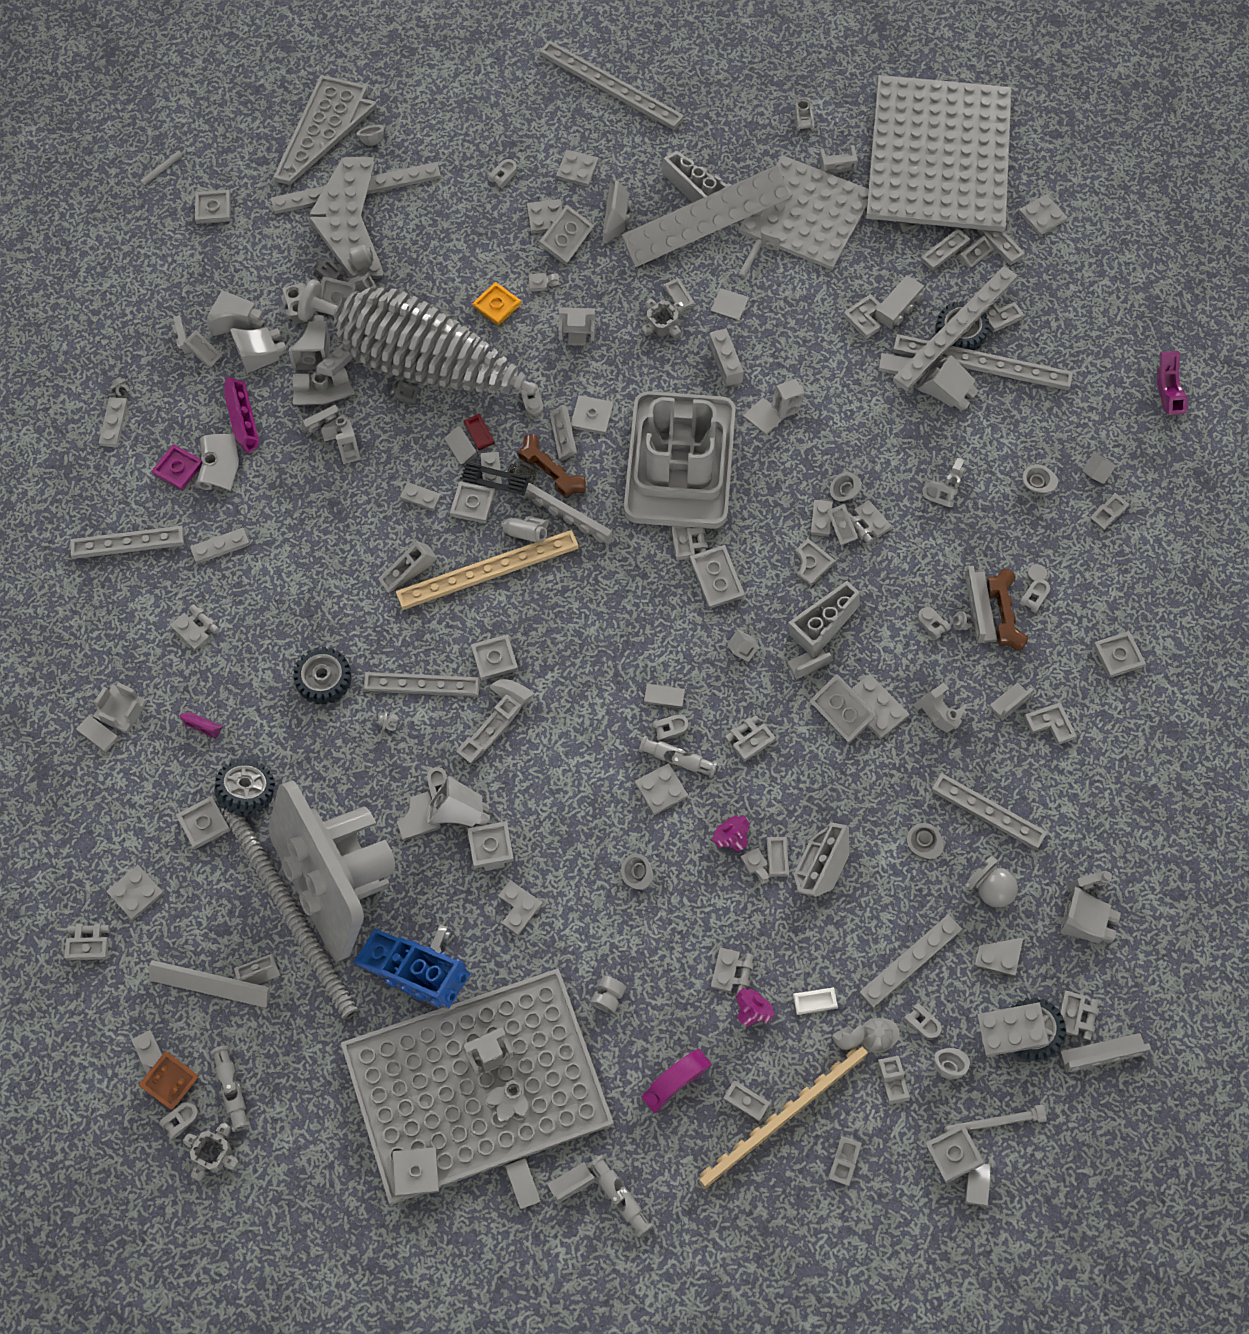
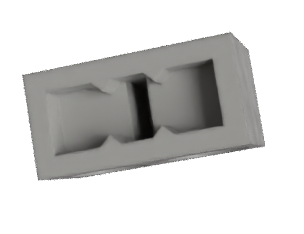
(291, 299)
(787, 398)

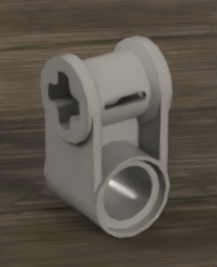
(803, 114)

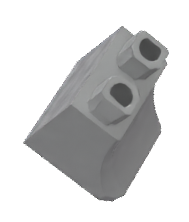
(233, 312)
(312, 346)
(257, 347)
(949, 383)
(457, 805)
(1088, 917)

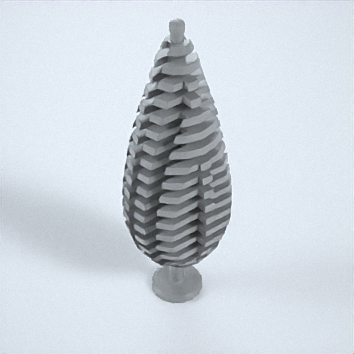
(413, 341)

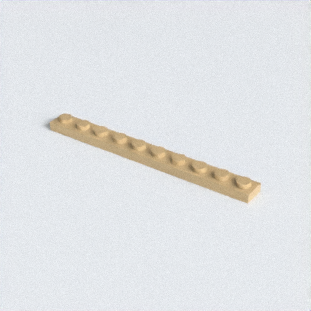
(486, 570)
(775, 1122)

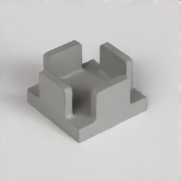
(577, 323)
(118, 707)
(490, 845)
(488, 1050)

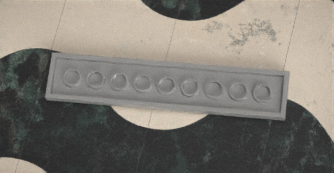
(705, 216)

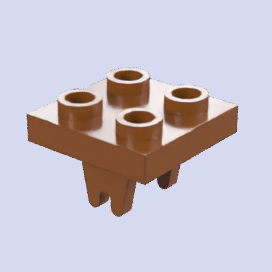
(168, 1080)

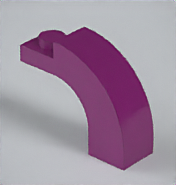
(1171, 394)
(675, 1078)

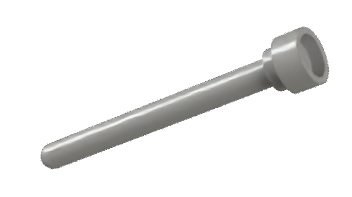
(1037, 1114)

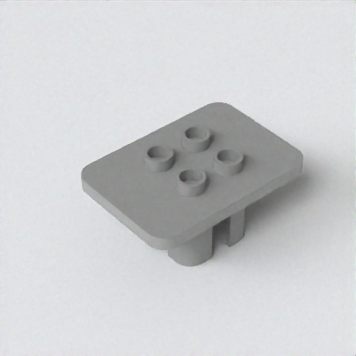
(680, 460)
(328, 865)

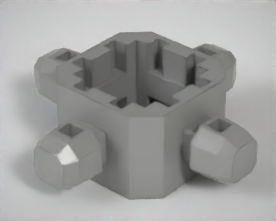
(654, 310)
(224, 1158)

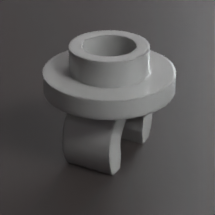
(118, 383)
(960, 621)
(384, 721)

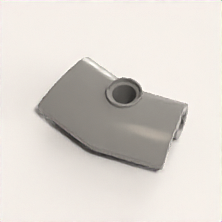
(311, 392)
(222, 451)

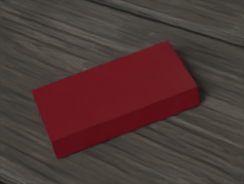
(479, 432)

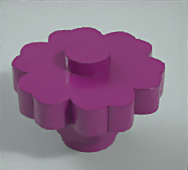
(732, 833)
(753, 1007)

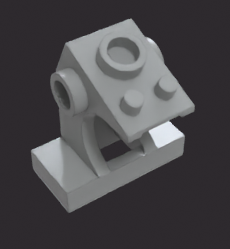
(342, 431)
(938, 712)

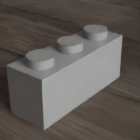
(899, 302)
(726, 357)

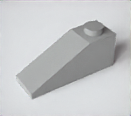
(408, 566)

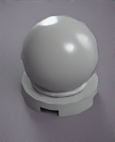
(995, 885)

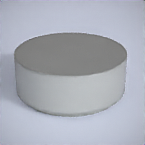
(1036, 572)

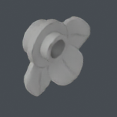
(507, 1103)

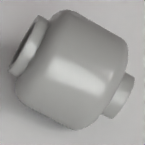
(360, 257)

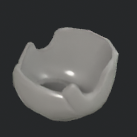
(849, 1038)

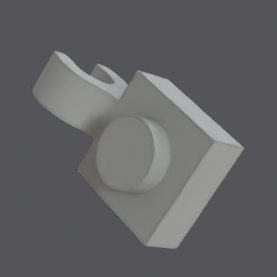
(540, 281)
(956, 473)
(756, 863)

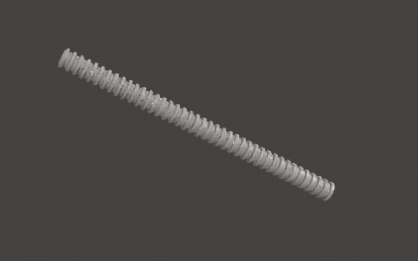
(291, 913)

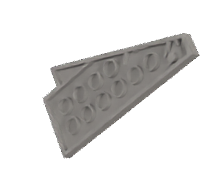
(328, 117)

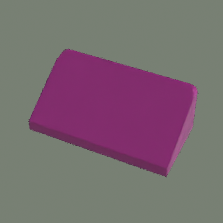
(201, 724)

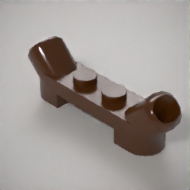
(564, 484)
(1006, 632)

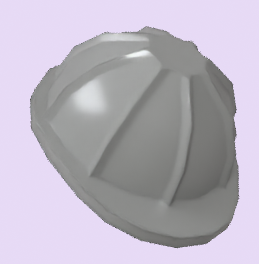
(371, 135)
(1039, 479)
(845, 486)
(925, 841)
(637, 871)
(880, 1034)
(951, 1063)

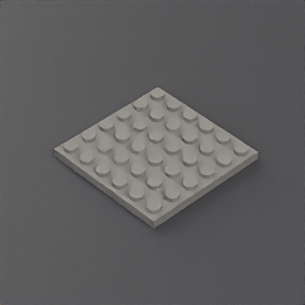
(816, 216)

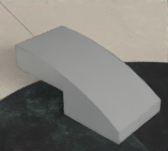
(1109, 511)
(513, 689)
(893, 1080)
(845, 1160)
(522, 1183)
(978, 1186)

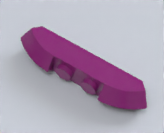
(241, 414)

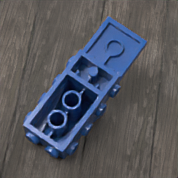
(413, 968)

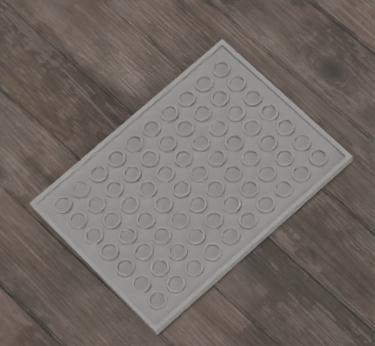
(970, 140)
(430, 1061)

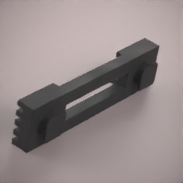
(473, 472)

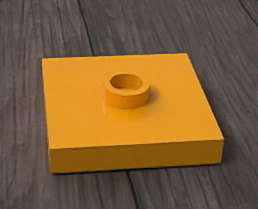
(496, 304)

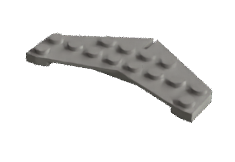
(339, 213)

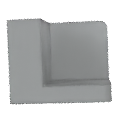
(364, 282)
(1099, 468)
(743, 645)

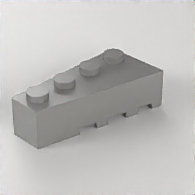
(689, 178)
(824, 618)

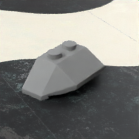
(616, 211)
(823, 860)

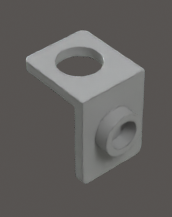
(771, 241)

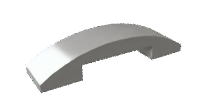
(491, 729)

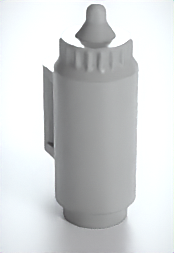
(529, 529)

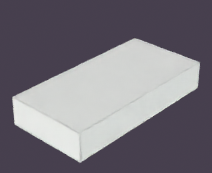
(815, 1001)

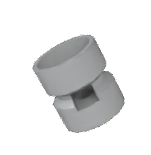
(609, 992)

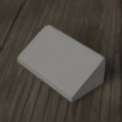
(975, 252)
(461, 446)
(258, 970)

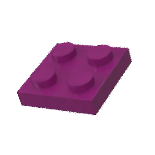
(177, 467)

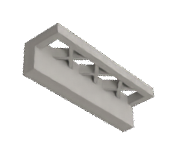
(980, 606)
(1103, 1052)

